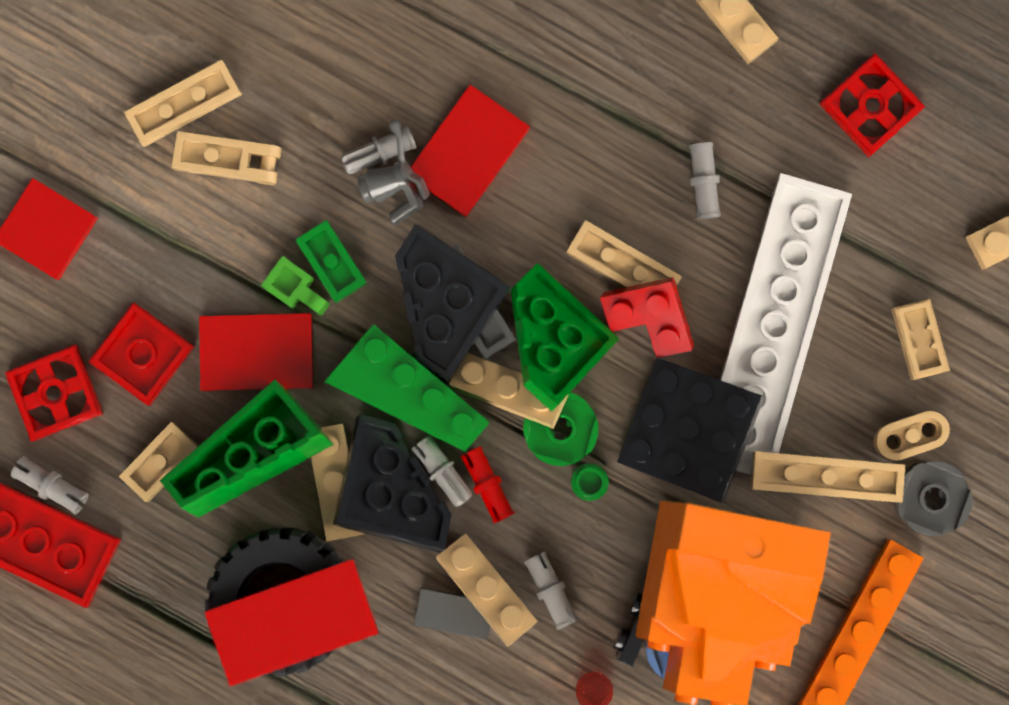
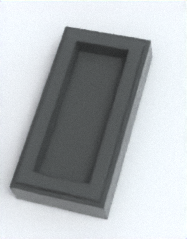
(450, 614)

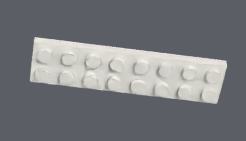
(783, 303)

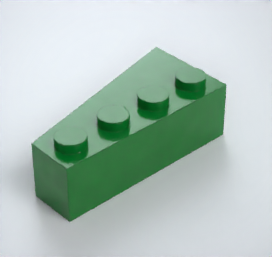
(399, 385)
(246, 451)

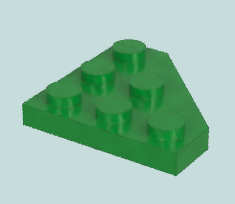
(555, 337)

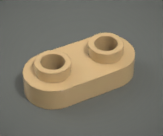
(910, 435)

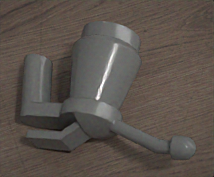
(384, 182)

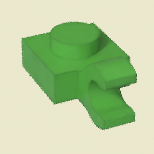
(292, 284)

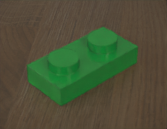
(331, 261)

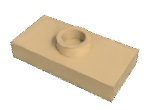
(920, 339)

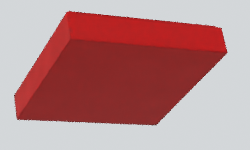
(46, 229)
(141, 354)

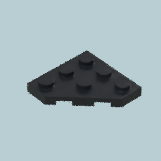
(445, 300)
(389, 490)

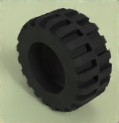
(263, 550)

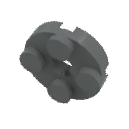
(952, 489)

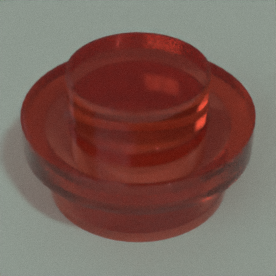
(594, 689)

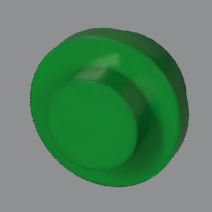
(589, 482)

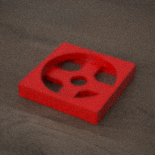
(861, 92)
(17, 379)

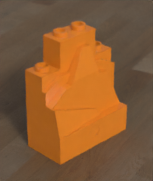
(726, 597)

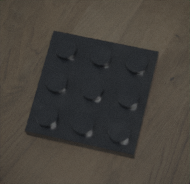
(690, 430)

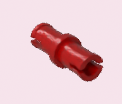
(487, 485)

